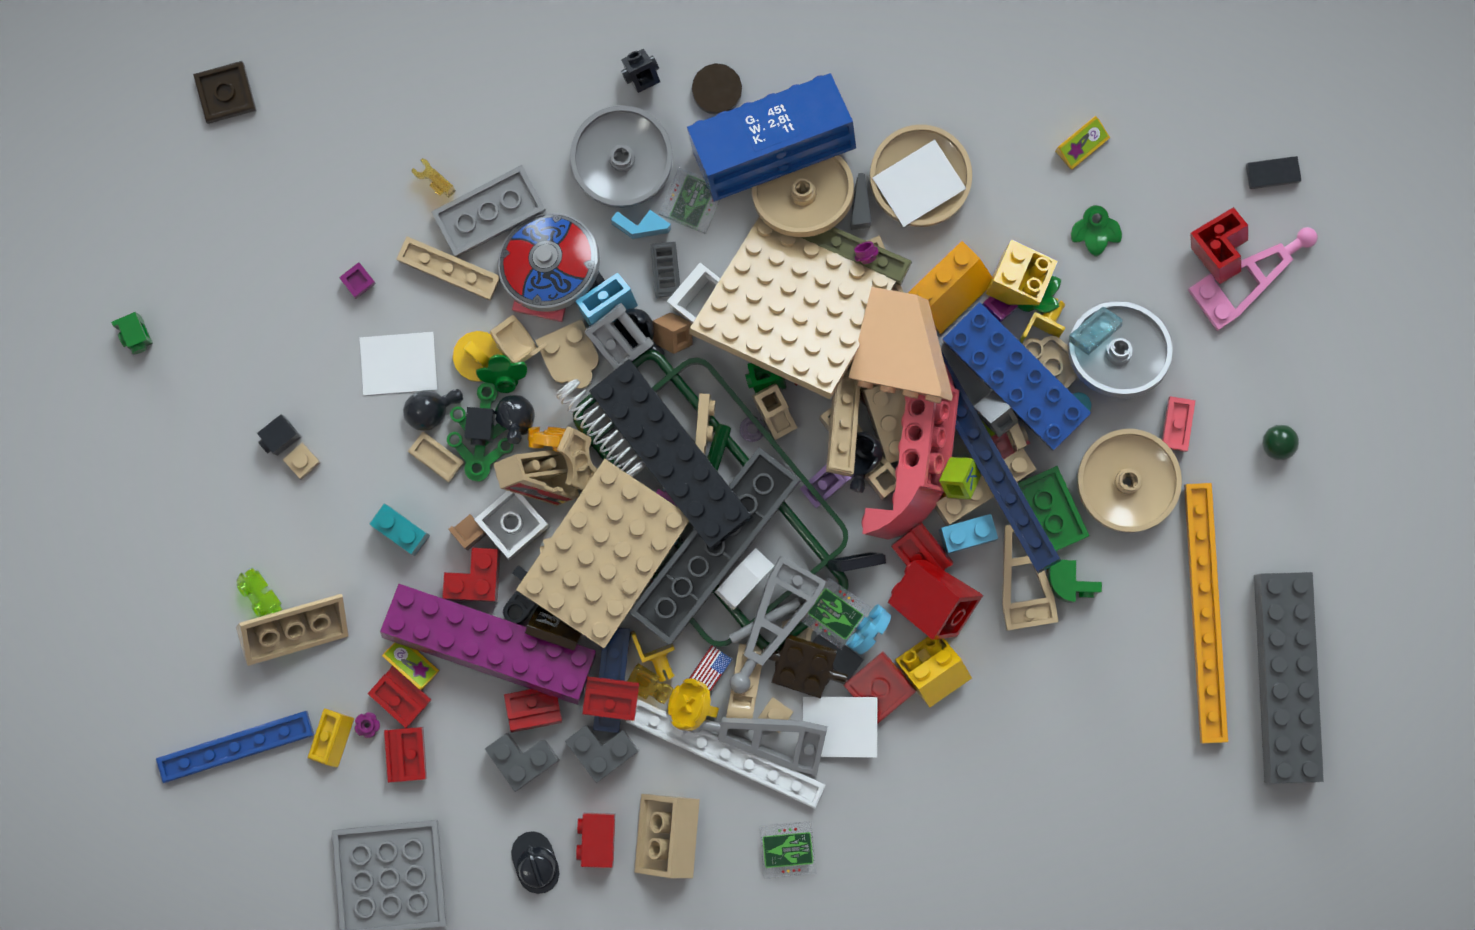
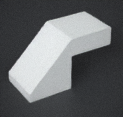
(744, 578)

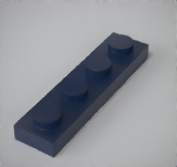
(613, 666)

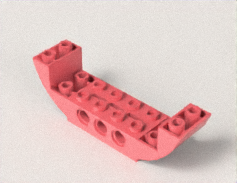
(922, 459)

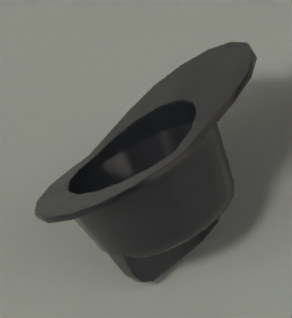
(535, 862)

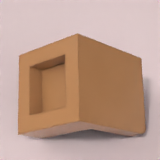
(672, 333)
(468, 532)

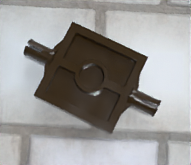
(805, 666)

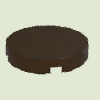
(716, 88)

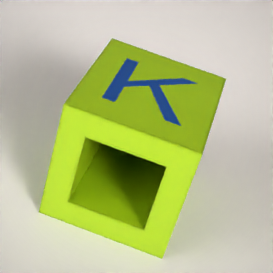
(960, 478)

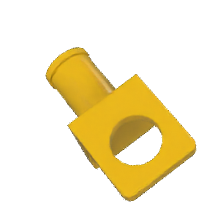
(1046, 322)
(657, 657)

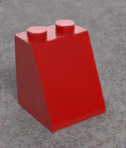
(934, 600)

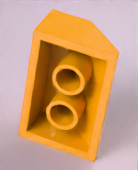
(953, 285)

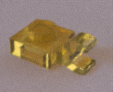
(438, 182)
(649, 684)

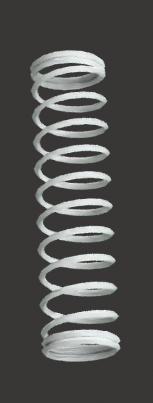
(562, 394)

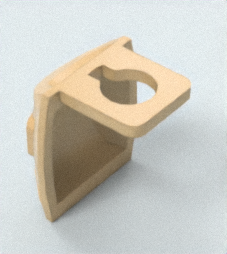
(514, 340)

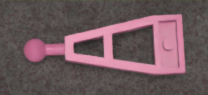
(1214, 301)

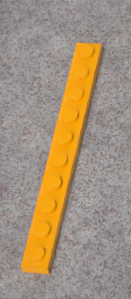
(1206, 613)

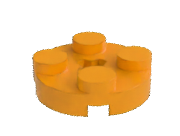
(545, 438)

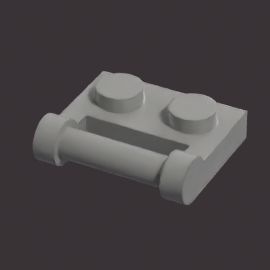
(612, 342)

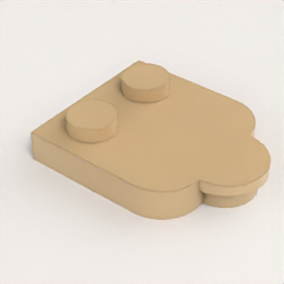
(570, 354)
(1054, 356)

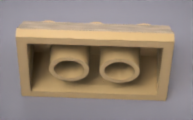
(667, 836)

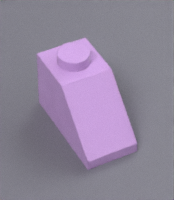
(825, 484)

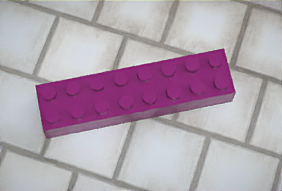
(486, 644)

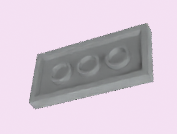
(488, 211)

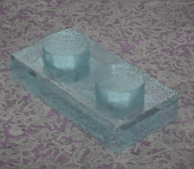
(1095, 330)

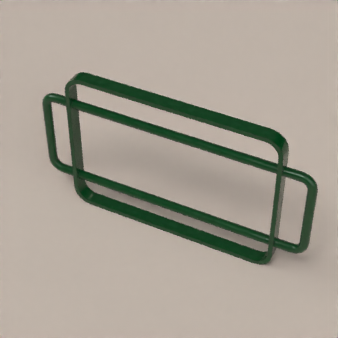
(673, 375)

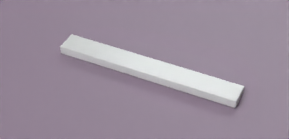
(737, 760)

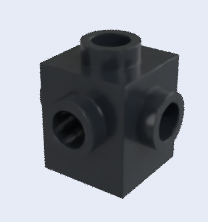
(640, 70)

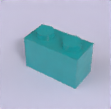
(399, 529)

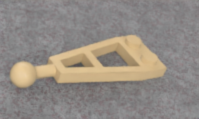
(1028, 612)

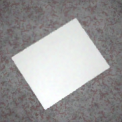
(919, 183)
(398, 363)
(849, 723)

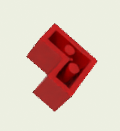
(1216, 244)
(482, 581)

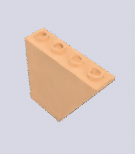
(900, 348)

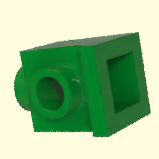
(133, 332)
(756, 381)

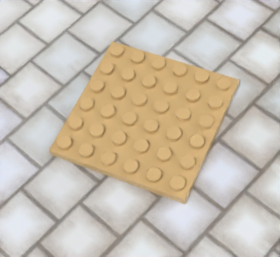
(790, 308)

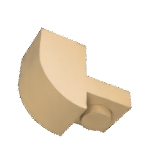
(774, 411)

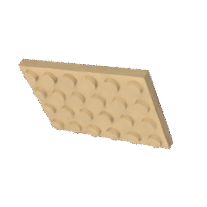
(603, 553)

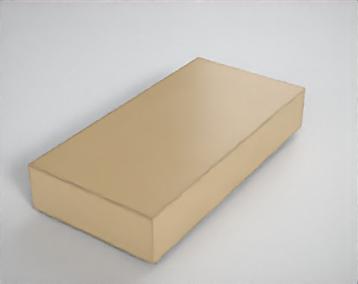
(436, 457)

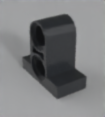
(519, 599)

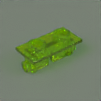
(251, 587)

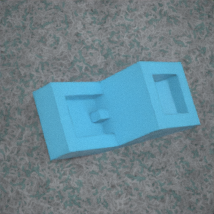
(649, 226)

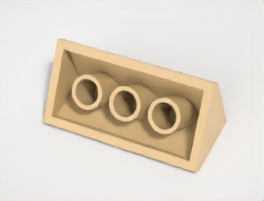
(293, 629)

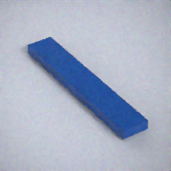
(235, 746)

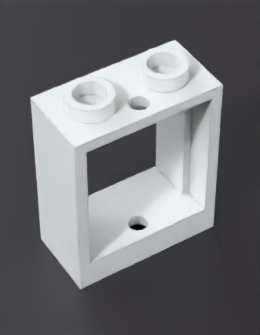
(690, 289)

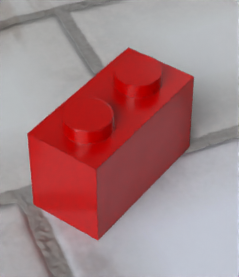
(597, 840)

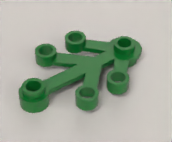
(479, 452)

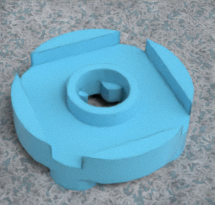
(867, 630)

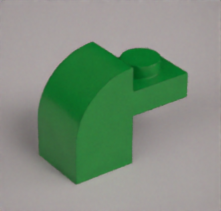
(1064, 584)

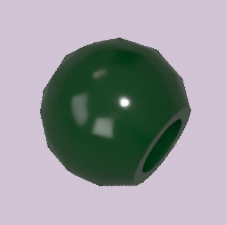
(1280, 442)

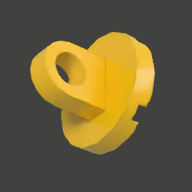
(473, 353)
(690, 705)

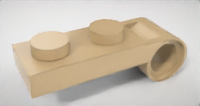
(704, 432)
(743, 704)

